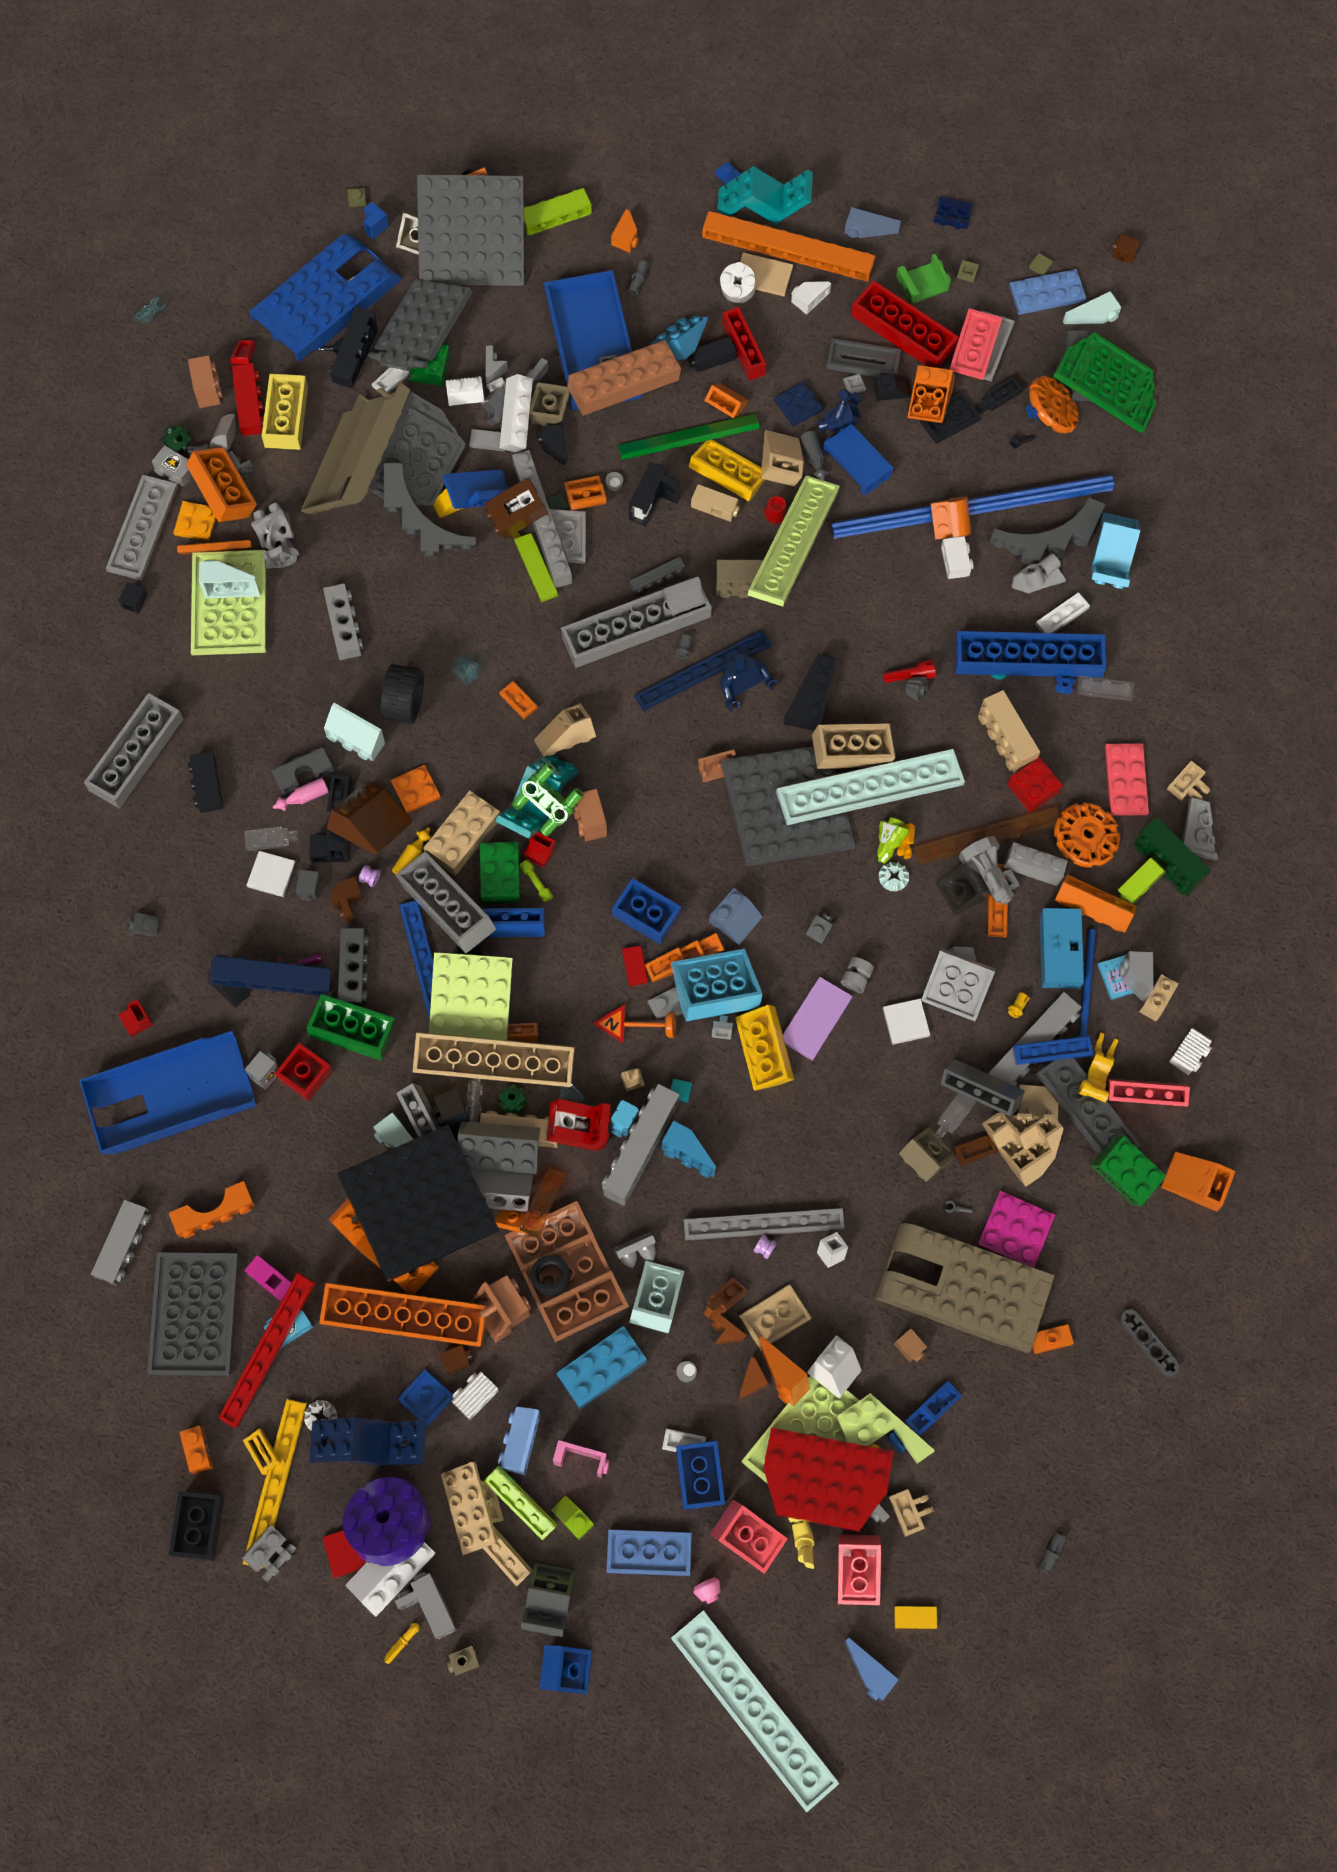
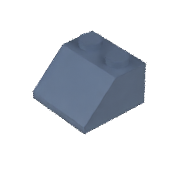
(735, 916)

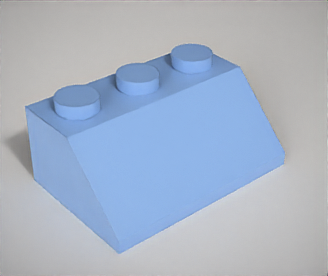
(519, 1440)

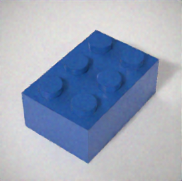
(646, 911)
(700, 1475)

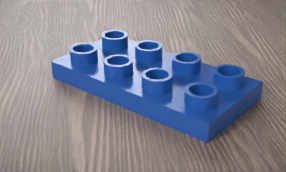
(586, 322)

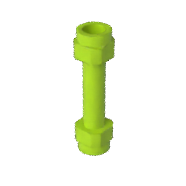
(544, 893)

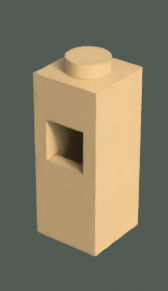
(715, 503)

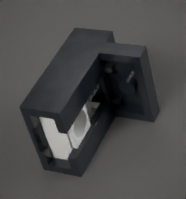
(651, 487)

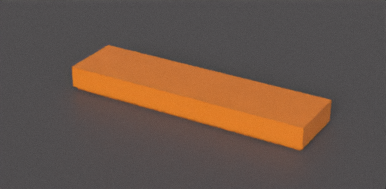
(215, 547)
(997, 915)

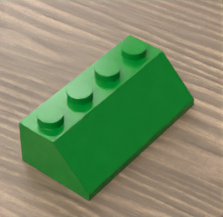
(350, 1027)

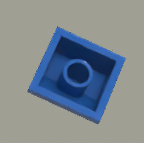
(565, 1669)

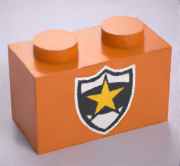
(196, 1450)

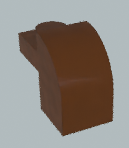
(344, 894)

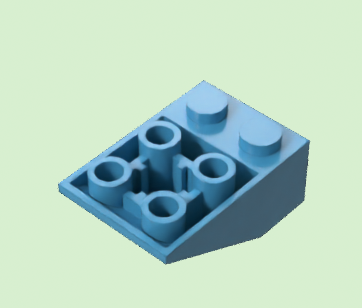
(683, 336)
(684, 1145)

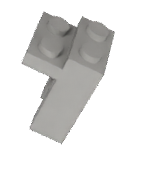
(431, 1602)

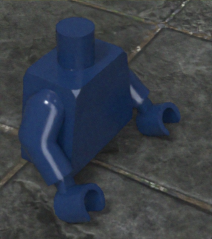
(843, 414)
(742, 675)

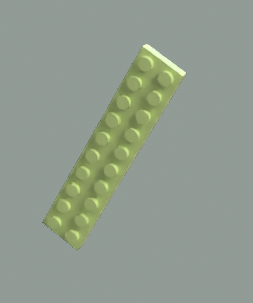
(793, 541)

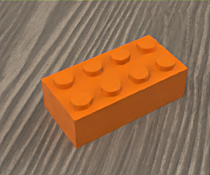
(221, 484)

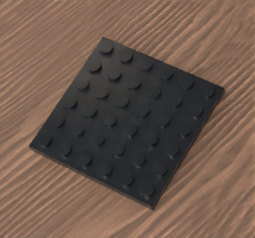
(417, 1202)

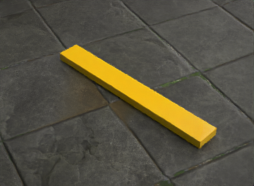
(276, 1478)

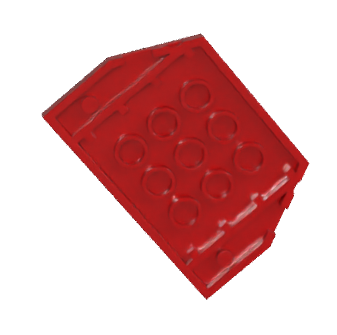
(825, 1478)

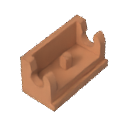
(710, 766)

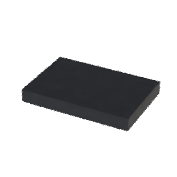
(958, 417)

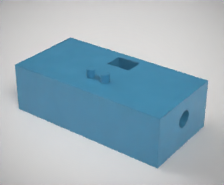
(1061, 948)

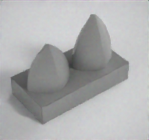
(643, 1244)

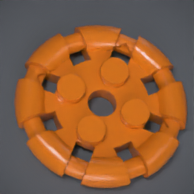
(1053, 404)
(1087, 845)

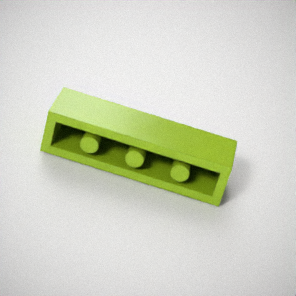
(556, 211)

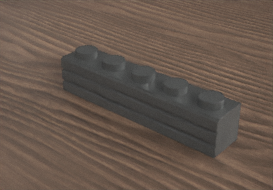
(657, 576)

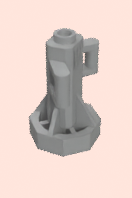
(983, 859)

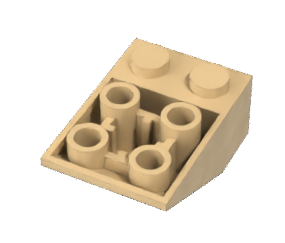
(781, 458)
(566, 730)

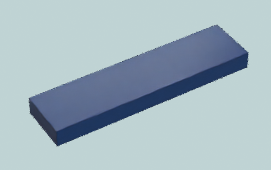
(1053, 1050)

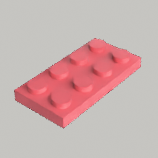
(976, 344)
(1126, 779)

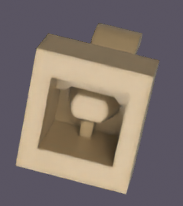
(632, 1079)

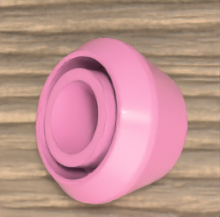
(708, 1590)

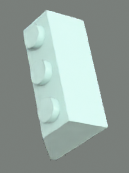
(353, 732)

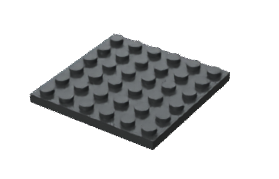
(471, 229)
(759, 816)

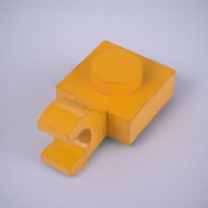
(904, 848)

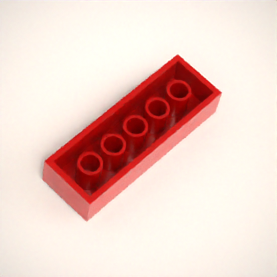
(904, 325)

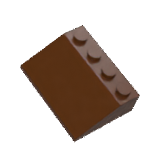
(369, 818)

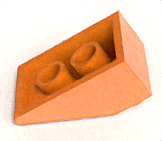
(788, 1378)

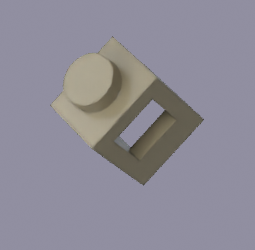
(471, 1661)

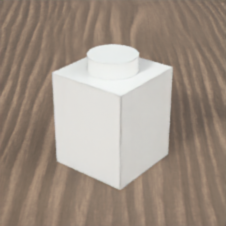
(832, 1249)

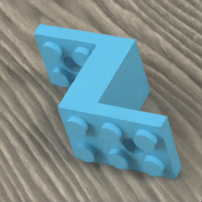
(1115, 550)

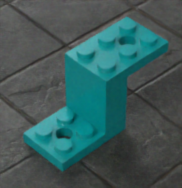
(765, 194)
(530, 817)

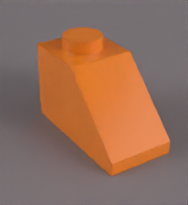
(625, 233)

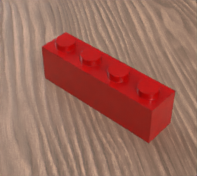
(744, 342)
(247, 399)

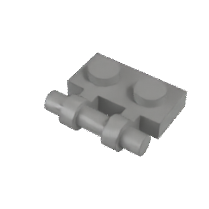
(263, 1548)

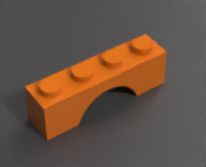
(236, 1200)

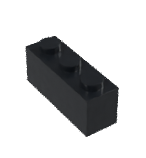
(205, 782)

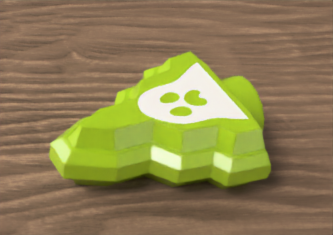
(890, 837)

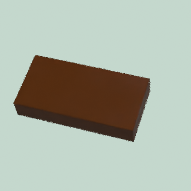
(975, 1150)

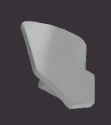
(1039, 575)

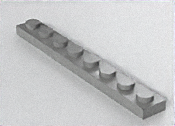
(763, 1224)

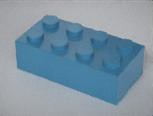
(601, 1367)

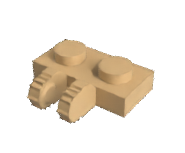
(1186, 780)
(907, 1513)

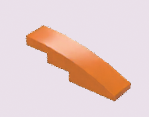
(662, 966)

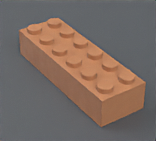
(623, 377)

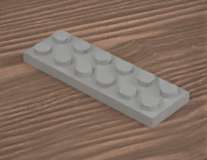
(141, 527)

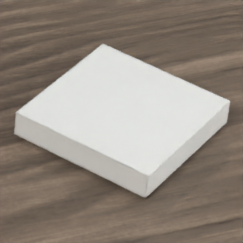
(271, 874)
(906, 1021)

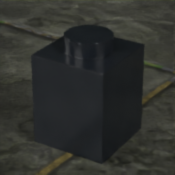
(132, 597)

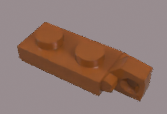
(725, 1297)

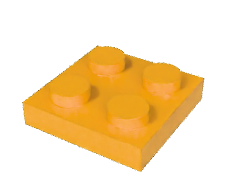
(195, 521)

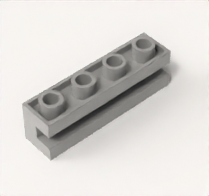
(121, 1242)

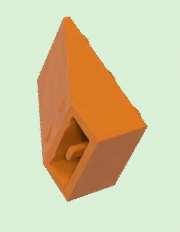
(931, 394)
(1198, 1180)

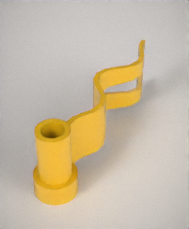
(1098, 1072)

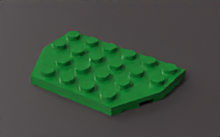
(1109, 379)

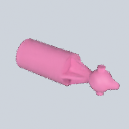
(303, 794)

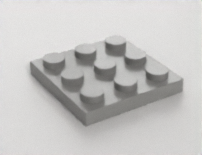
(958, 984)

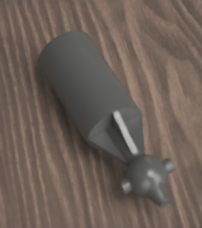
(814, 453)

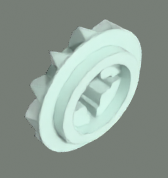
(893, 884)

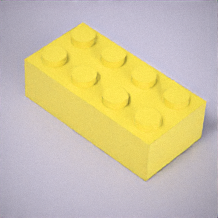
(284, 411)

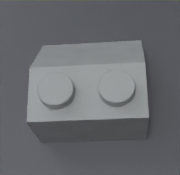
(1138, 973)

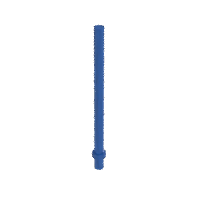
(1087, 983)

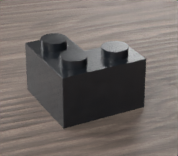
(329, 848)

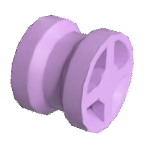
(369, 875)
(765, 1246)

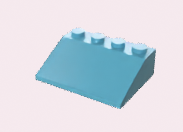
(716, 985)

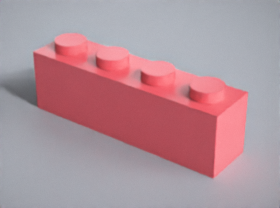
(1148, 1092)

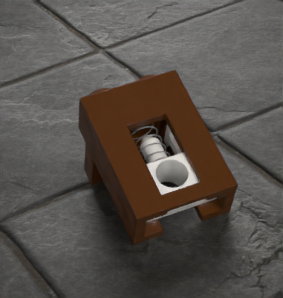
(521, 513)

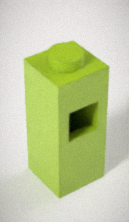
(1141, 881)

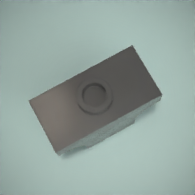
(494, 405)

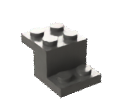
(548, 1599)

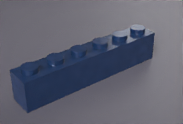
(269, 976)

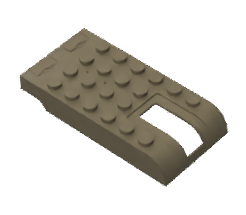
(355, 451)
(960, 1291)

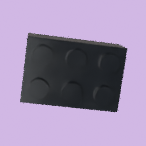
(196, 1526)

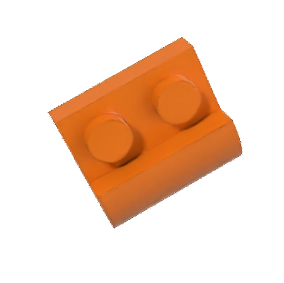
(585, 493)
(951, 518)

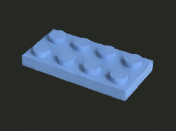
(1047, 291)
(649, 1553)

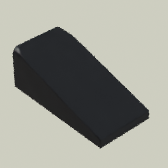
(339, 790)

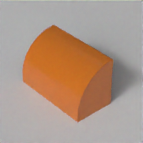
(726, 400)

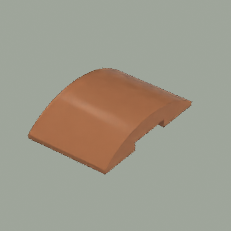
(592, 1287)

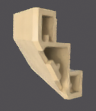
(1025, 1142)

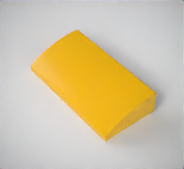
(727, 469)
(764, 1048)

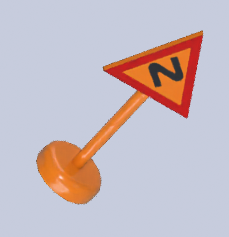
(615, 1021)

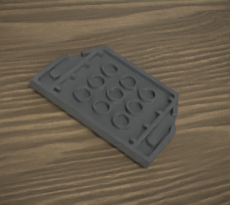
(425, 447)

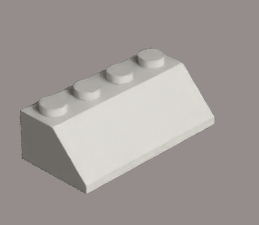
(379, 1584)

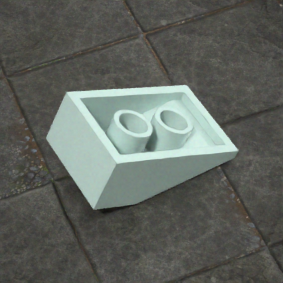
(224, 581)
(657, 1296)

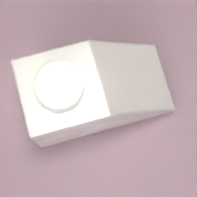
(810, 295)

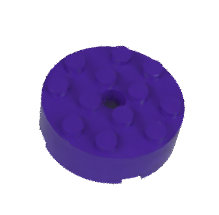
(383, 1540)

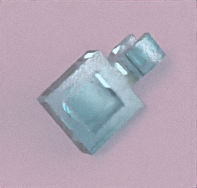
(146, 313)

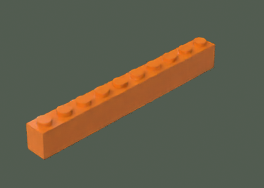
(788, 246)

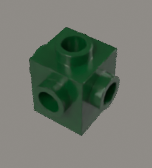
(170, 440)
(512, 1106)

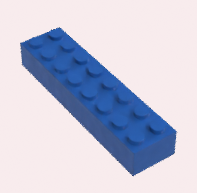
(1030, 654)

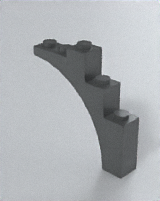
(413, 521)
(1055, 541)

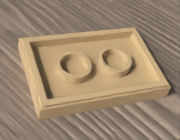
(770, 274)
(775, 1316)

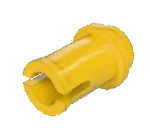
(1016, 1009)

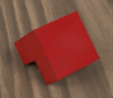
(540, 849)
(135, 1018)

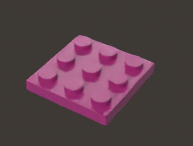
(1016, 1229)

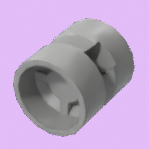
(858, 973)

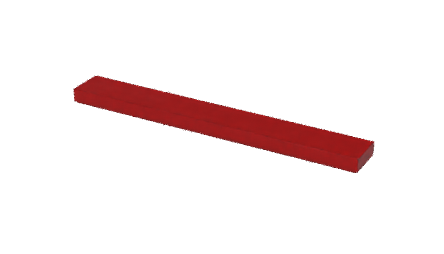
(267, 1350)

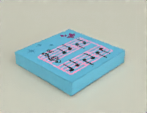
(1113, 981)

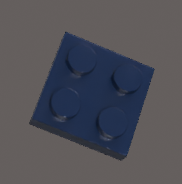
(798, 404)

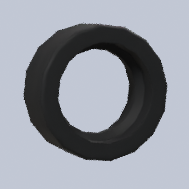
(557, 1288)

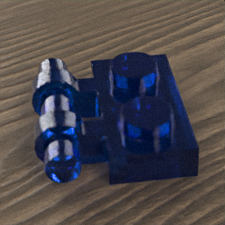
(954, 209)

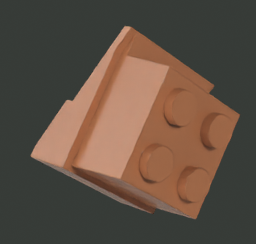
(505, 1307)

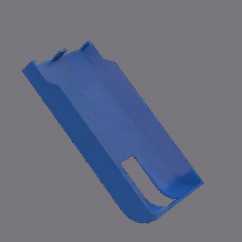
(319, 301)
(165, 1086)

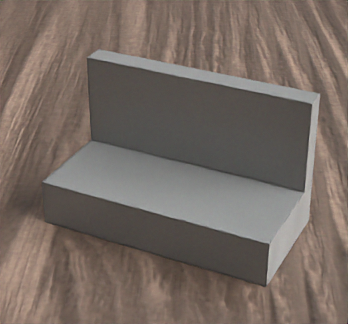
(684, 596)

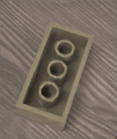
(735, 577)

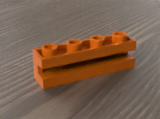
(1096, 903)

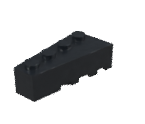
(354, 347)
(811, 699)

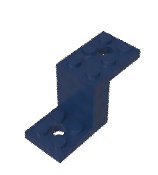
(367, 1441)

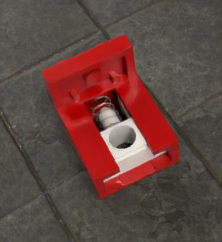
(593, 1127)

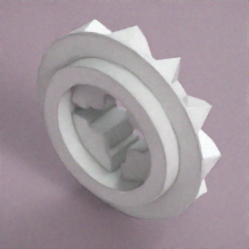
(316, 1407)

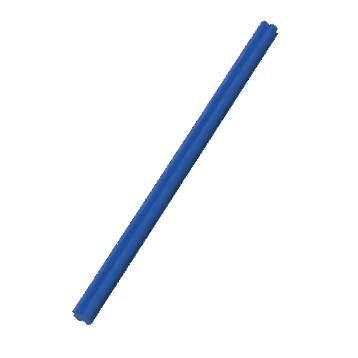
(976, 505)

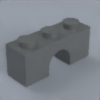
(287, 774)

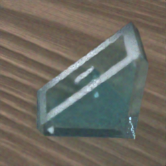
(466, 670)

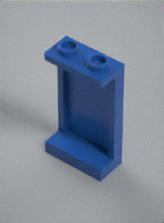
(858, 458)

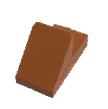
(731, 1333)

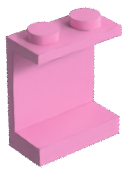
(561, 1450)

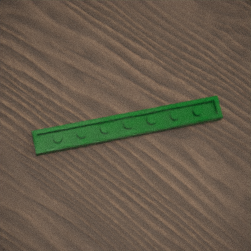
(688, 436)

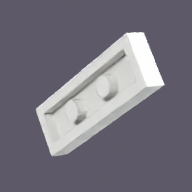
(1063, 614)

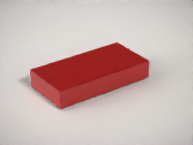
(243, 352)
(634, 966)

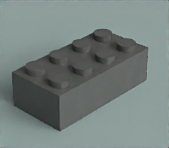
(500, 1147)

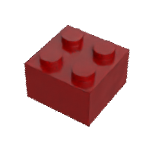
(1034, 785)
(303, 1072)

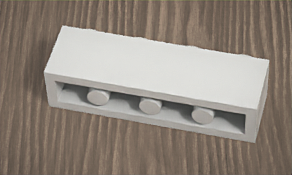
(516, 413)

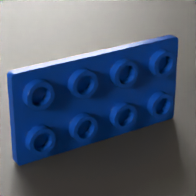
(474, 488)

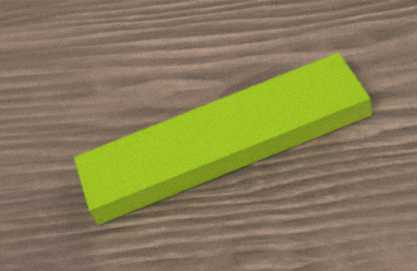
(536, 567)
(520, 1502)

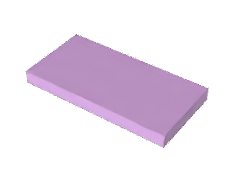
(816, 1018)

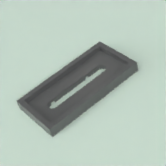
(839, 348)

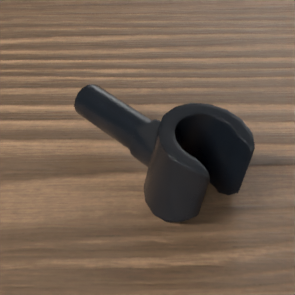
(335, 348)
(1016, 442)

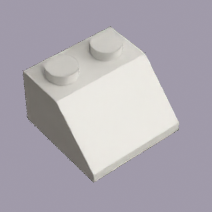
(836, 1367)

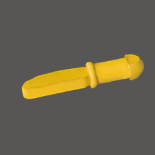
(400, 1644)

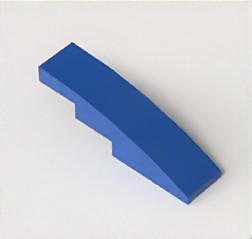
(928, 1413)

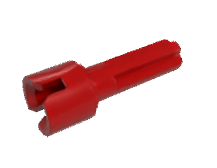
(922, 669)

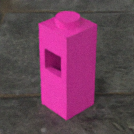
(268, 1277)

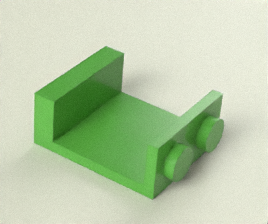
(924, 281)

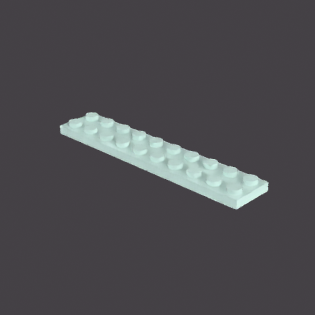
(870, 786)
(755, 1711)

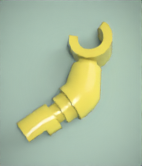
(803, 1541)

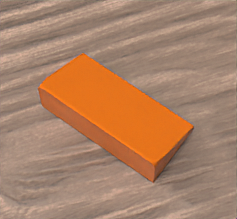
(523, 1032)

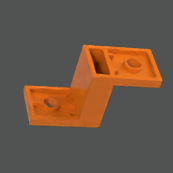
(354, 1233)

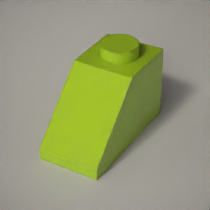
(572, 1517)

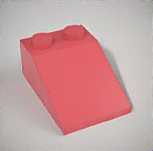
(748, 1536)
(859, 1569)

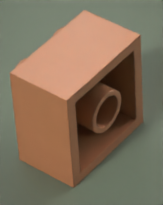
(205, 381)
(590, 816)

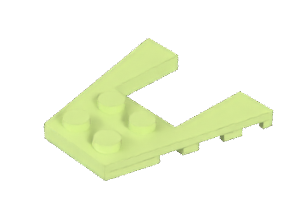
(871, 1420)

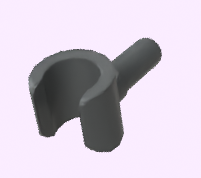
(957, 1208)

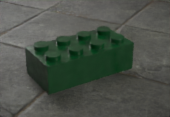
(1173, 855)

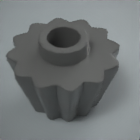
(916, 688)

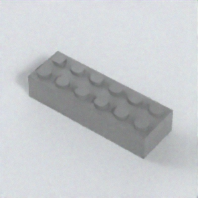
(133, 750)
(445, 902)
(641, 1144)

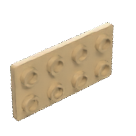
(472, 1507)

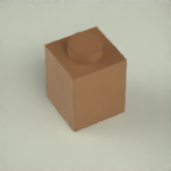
(911, 1346)

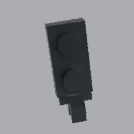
(999, 395)

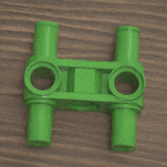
(547, 799)

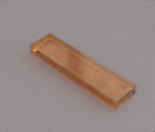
(542, 1202)

